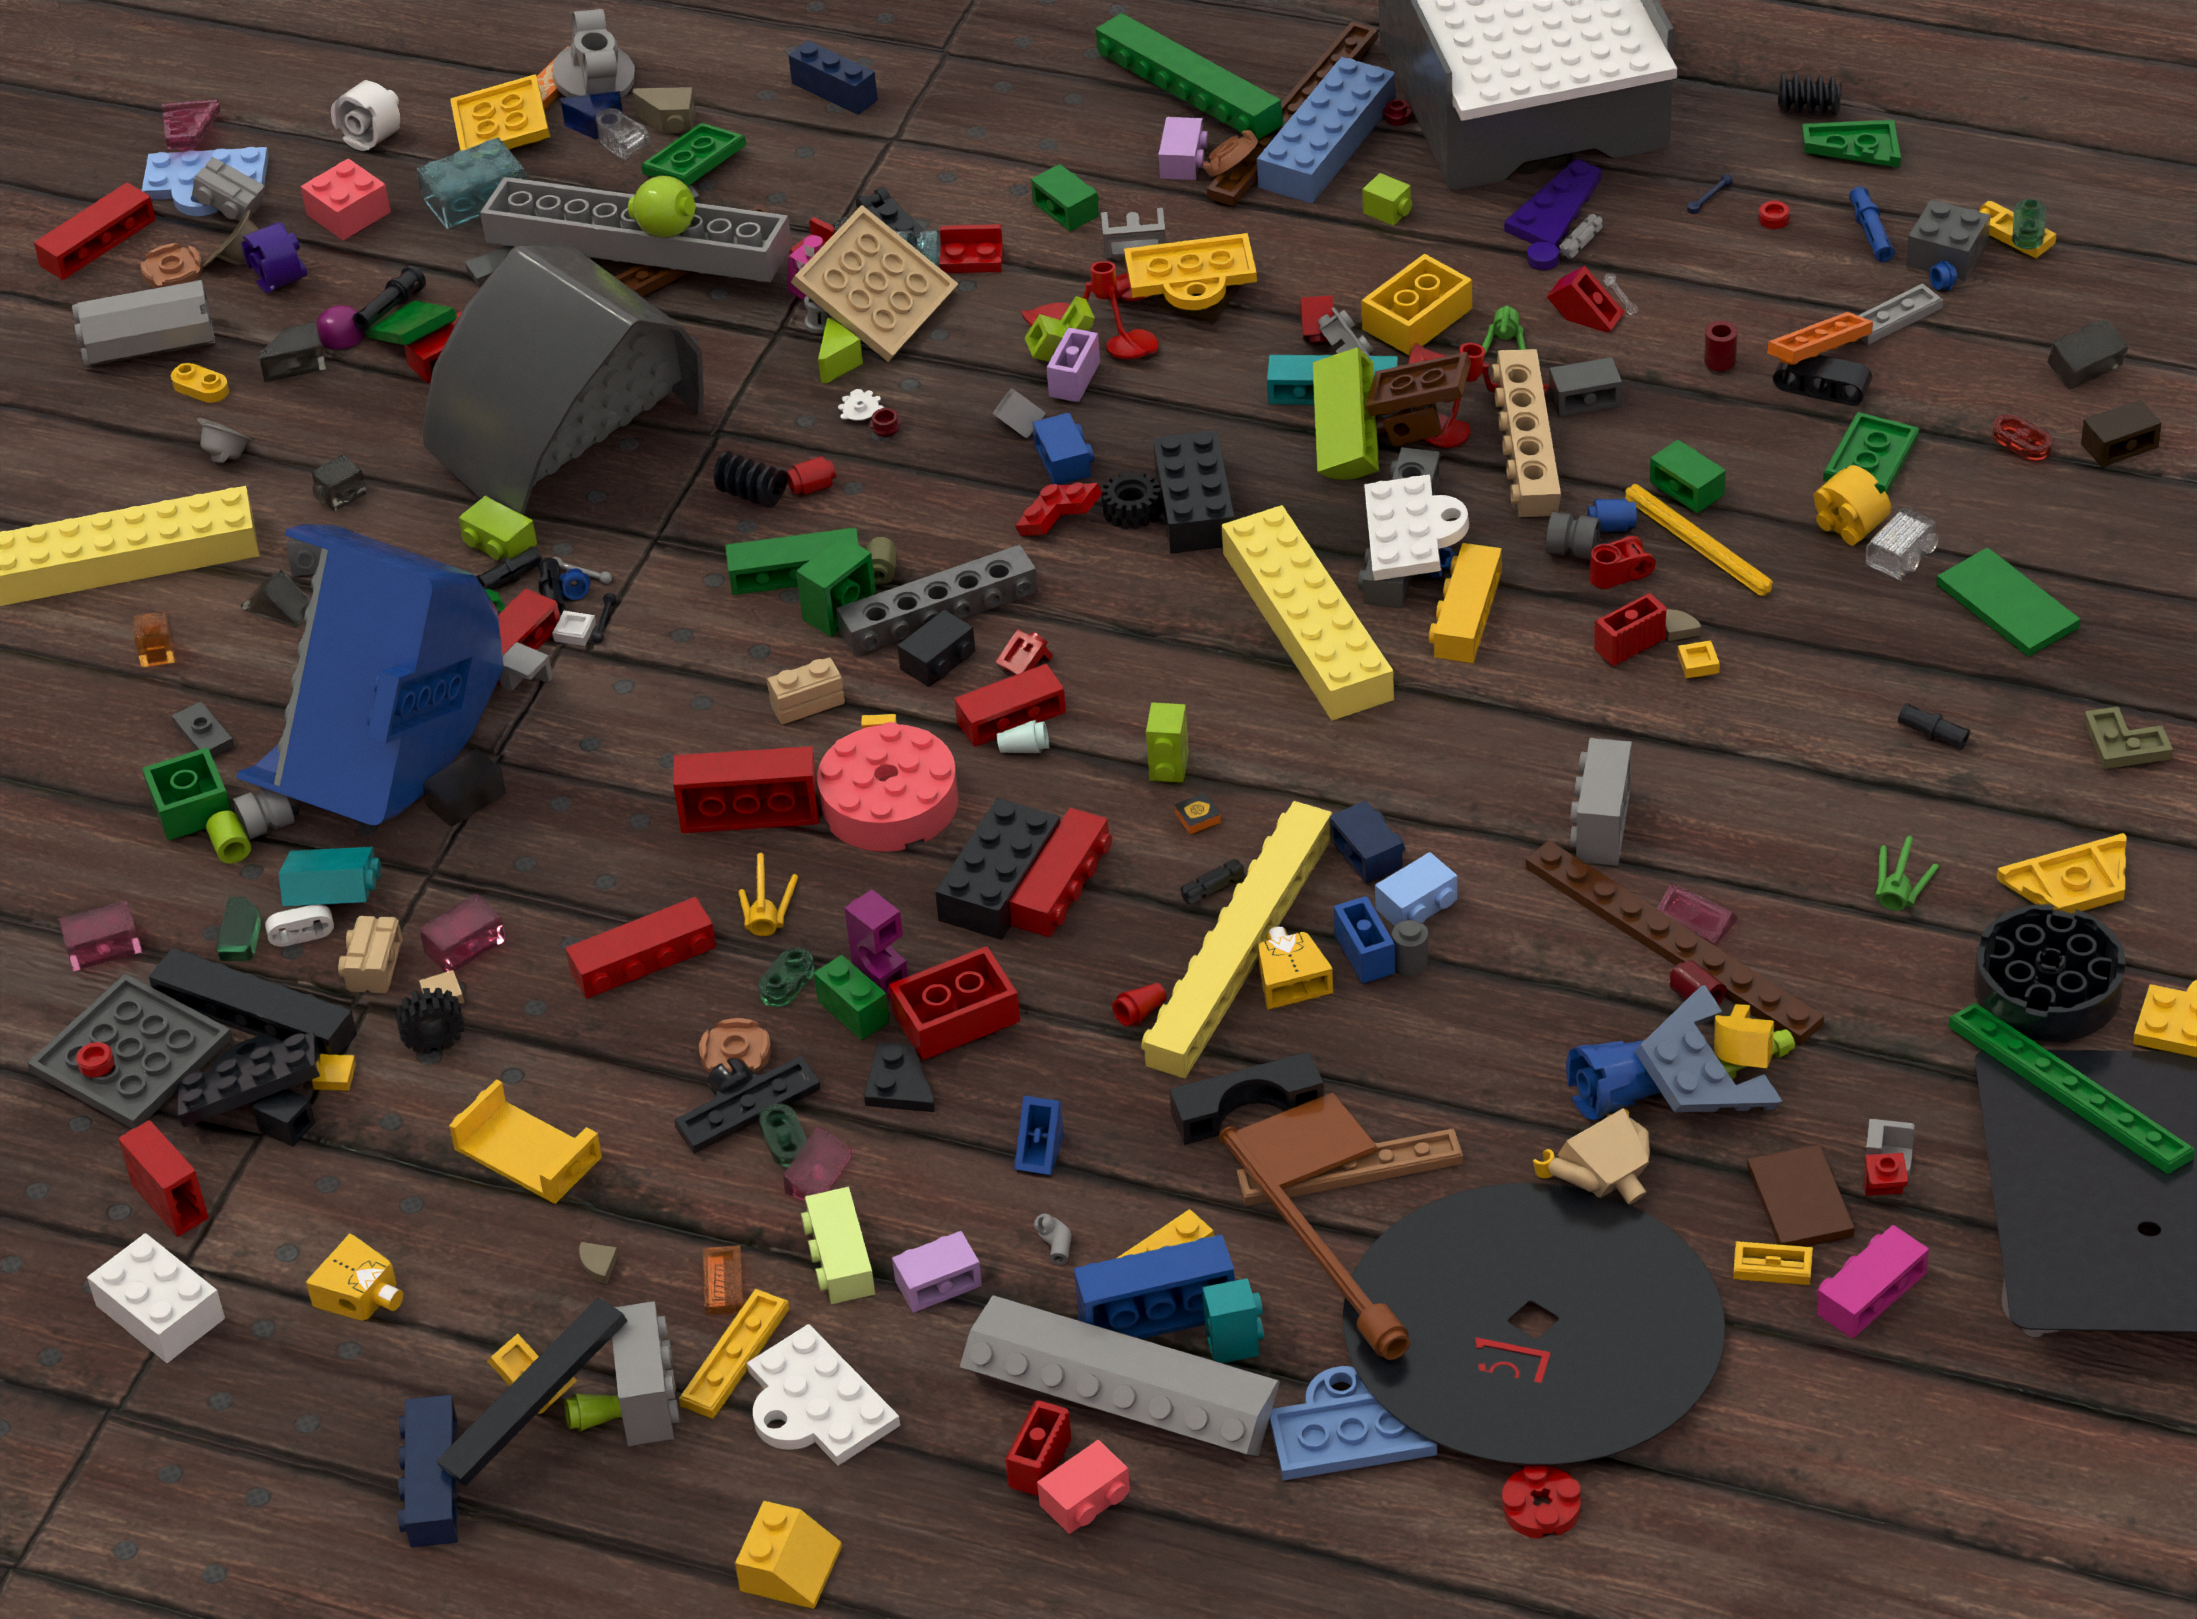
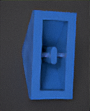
(1039, 1135)

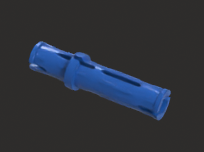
(1868, 216)

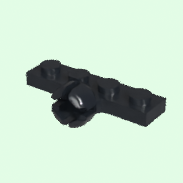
(742, 1098)

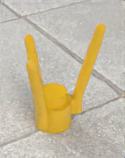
(762, 916)

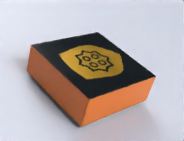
(1197, 813)

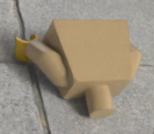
(1602, 1158)

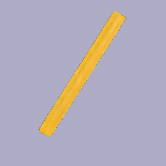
(1699, 540)

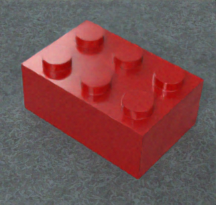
(954, 1003)

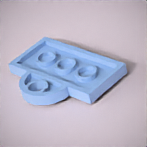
(174, 174)

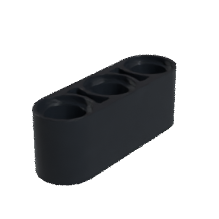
(1825, 379)

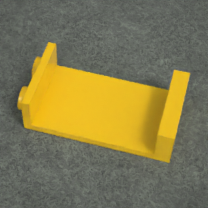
(523, 1145)

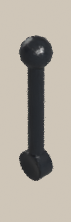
(609, 600)

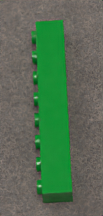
(1189, 76)

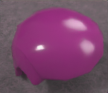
(337, 327)

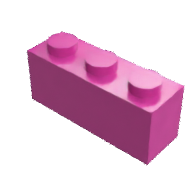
(1872, 1281)

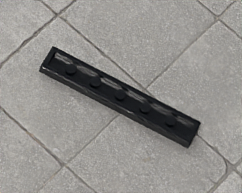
(531, 1391)

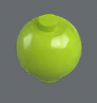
(662, 207)

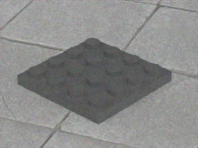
(152, 1046)

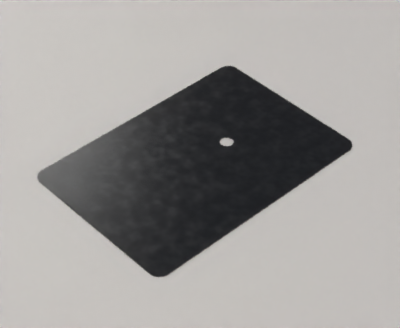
(2076, 1198)

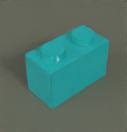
(1232, 1320)

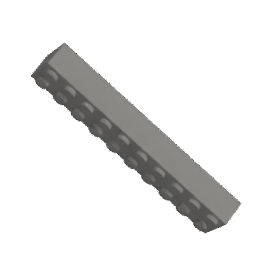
(599, 226)

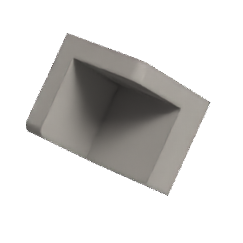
(1018, 412)
(524, 663)
(1891, 1137)

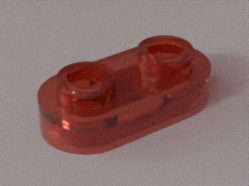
(2022, 437)

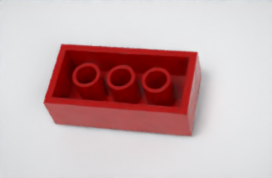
(746, 789)

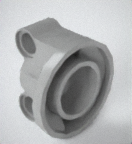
(593, 60)

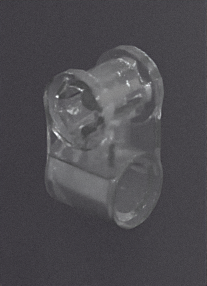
(620, 133)

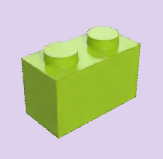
(496, 529)
(1167, 742)

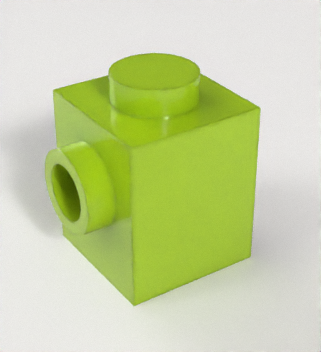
(1387, 199)

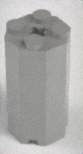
(143, 323)

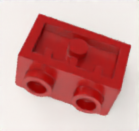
(971, 248)

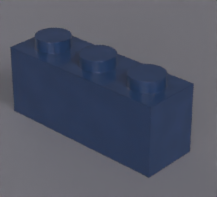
(833, 77)

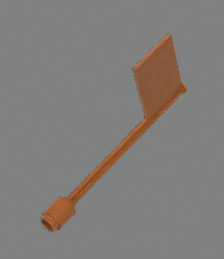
(1296, 1148)

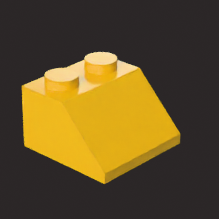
(786, 1556)

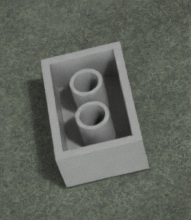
(1602, 801)
(642, 1375)

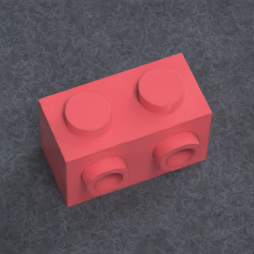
(1084, 1487)

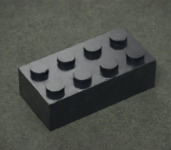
(1192, 490)
(992, 867)

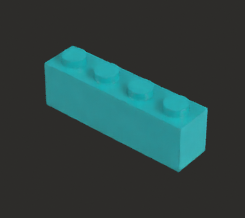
(1292, 377)

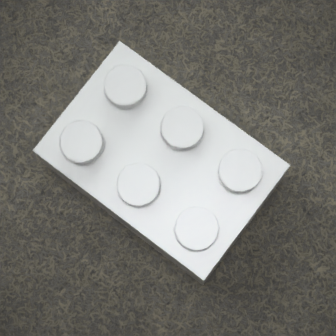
(156, 1297)

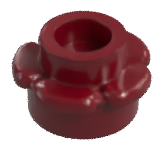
(1397, 112)
(885, 422)

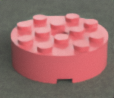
(887, 787)

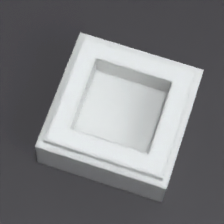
(574, 628)

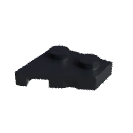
(898, 1080)

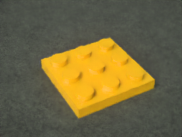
(505, 111)

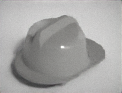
(221, 441)

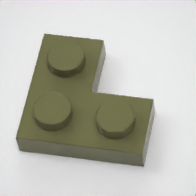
(2124, 747)

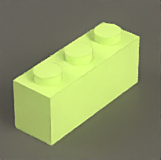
(838, 1246)

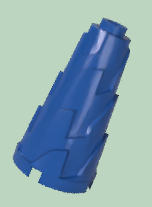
(1607, 1077)

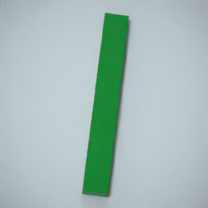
(2072, 1088)

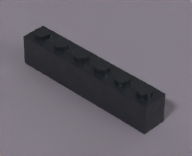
(252, 1003)

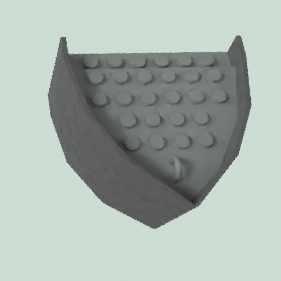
(547, 368)

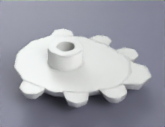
(859, 405)

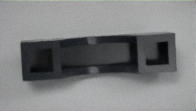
(1283, 1083)

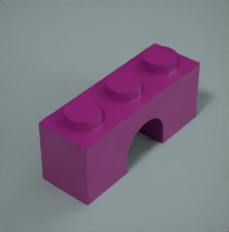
(871, 930)

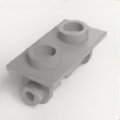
(1339, 328)

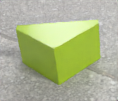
(838, 351)

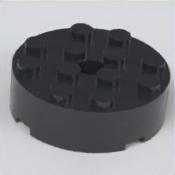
(2050, 972)

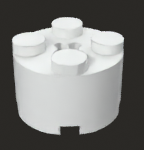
(366, 115)

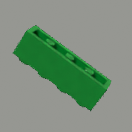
(774, 561)

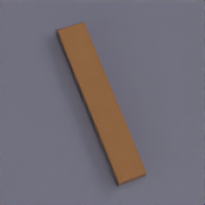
(1390, 1160)

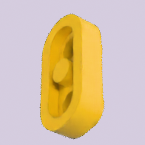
(199, 383)

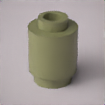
(883, 559)

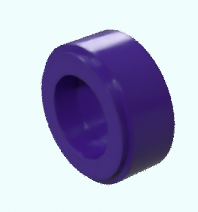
(1543, 255)

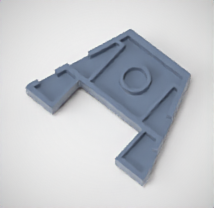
(1689, 1069)

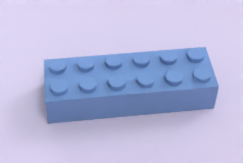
(1325, 130)

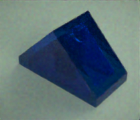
(581, 111)

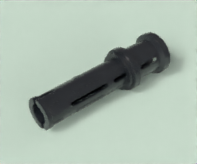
(396, 292)

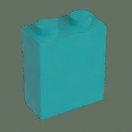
(328, 876)

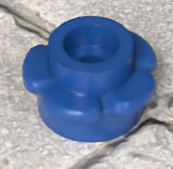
(1943, 275)
(576, 591)

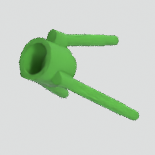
(1505, 327)
(1895, 891)

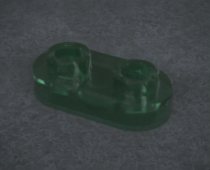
(2029, 224)
(786, 977)
(785, 1140)

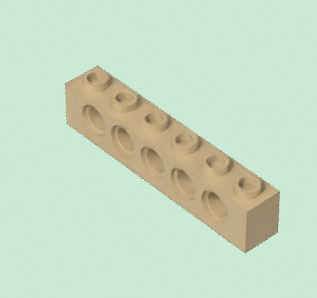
(1527, 433)

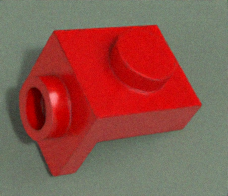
(1884, 1174)

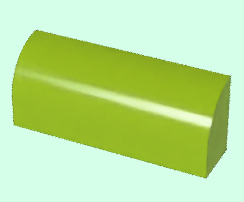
(1342, 423)

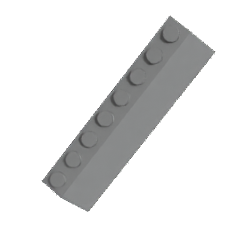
(1121, 1375)

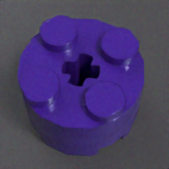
(273, 257)

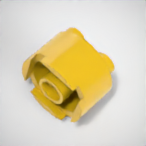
(1851, 504)

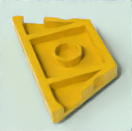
(2072, 877)

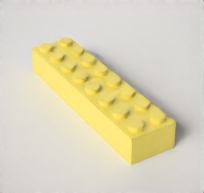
(126, 545)
(1308, 613)

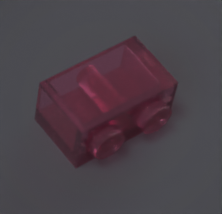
(462, 934)
(100, 935)

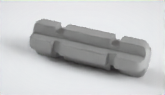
(1581, 236)

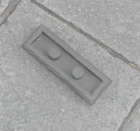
(1901, 312)

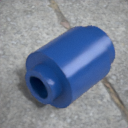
(1615, 514)

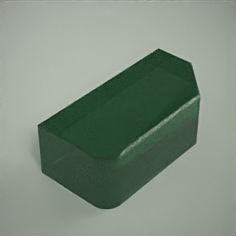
(239, 930)

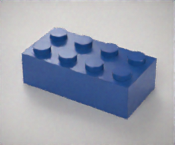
(1152, 1289)

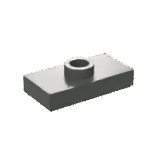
(202, 729)

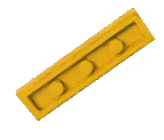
(730, 1356)

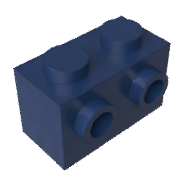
(1366, 841)

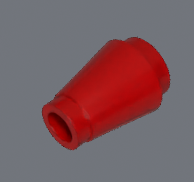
(1135, 1005)

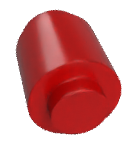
(811, 476)

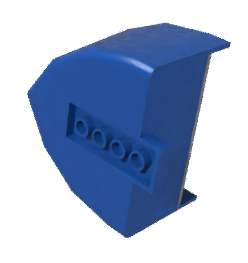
(384, 678)

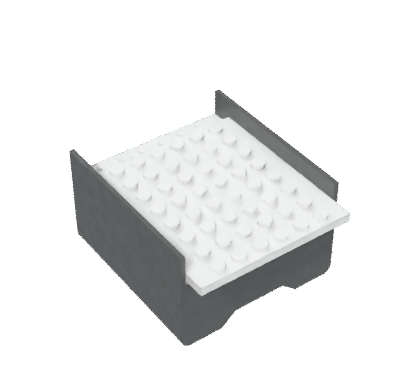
(1531, 79)

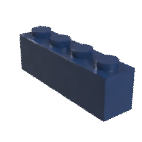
(428, 1491)

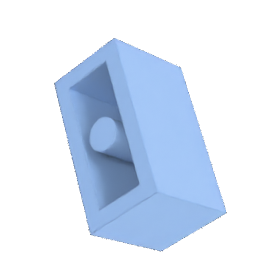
(1416, 891)

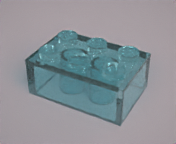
(464, 181)

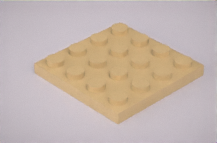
(874, 283)

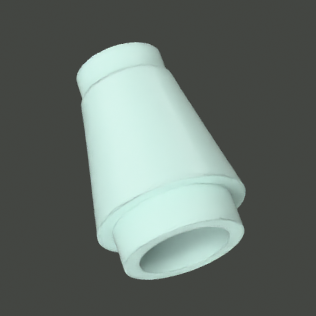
(1026, 738)

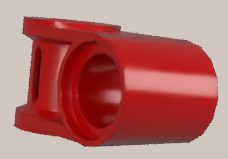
(1616, 563)

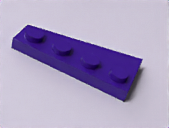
(1554, 207)

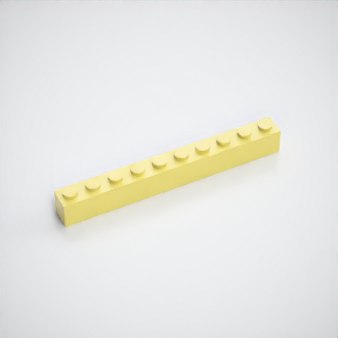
(1232, 946)

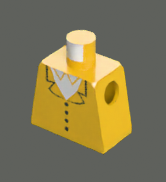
(1292, 968)
(354, 1281)

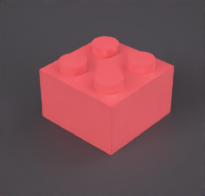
(345, 199)

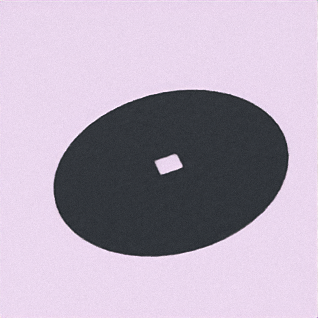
(1629, 1343)

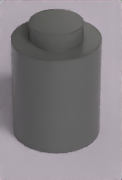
(1411, 947)

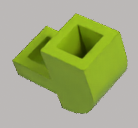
(1048, 332)

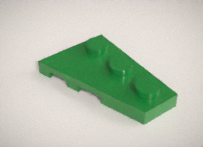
(1857, 141)

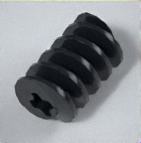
(1809, 94)
(749, 480)

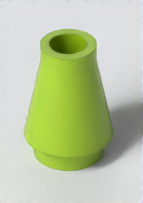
(590, 1410)

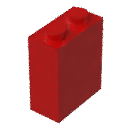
(163, 1178)

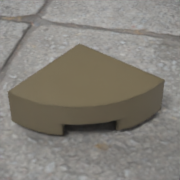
(1681, 625)
(598, 1260)

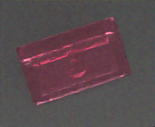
(1697, 913)
(816, 1165)

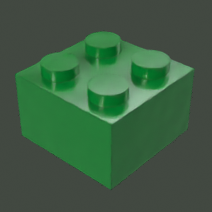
(834, 579)
(186, 792)

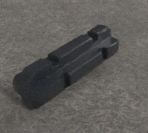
(1212, 881)

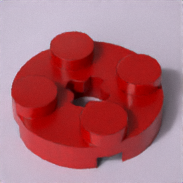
(1545, 1482)

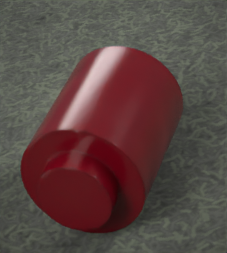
(1720, 345)
(1689, 976)

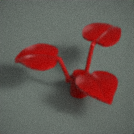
(1107, 286)
(1455, 431)

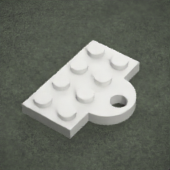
(1410, 526)
(816, 1398)

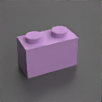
(1182, 148)
(1073, 364)
(937, 1271)

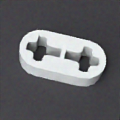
(299, 925)

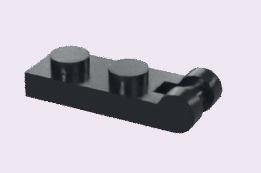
(889, 211)

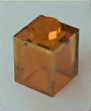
(154, 639)

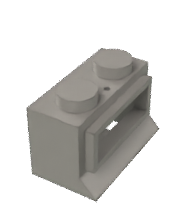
(1133, 235)

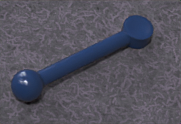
(1694, 207)

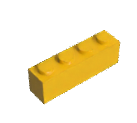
(1466, 602)

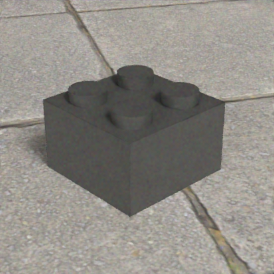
(1948, 235)

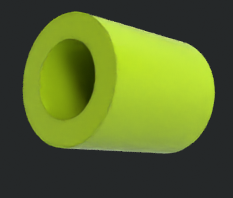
(228, 837)

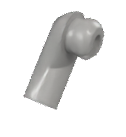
(1056, 1235)

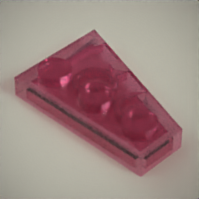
(188, 122)

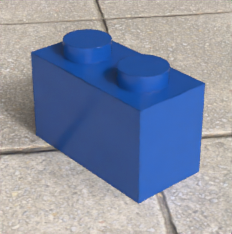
(1062, 448)
(1364, 939)

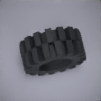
(1131, 512)
(425, 1007)

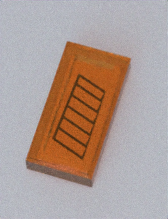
(723, 1280)

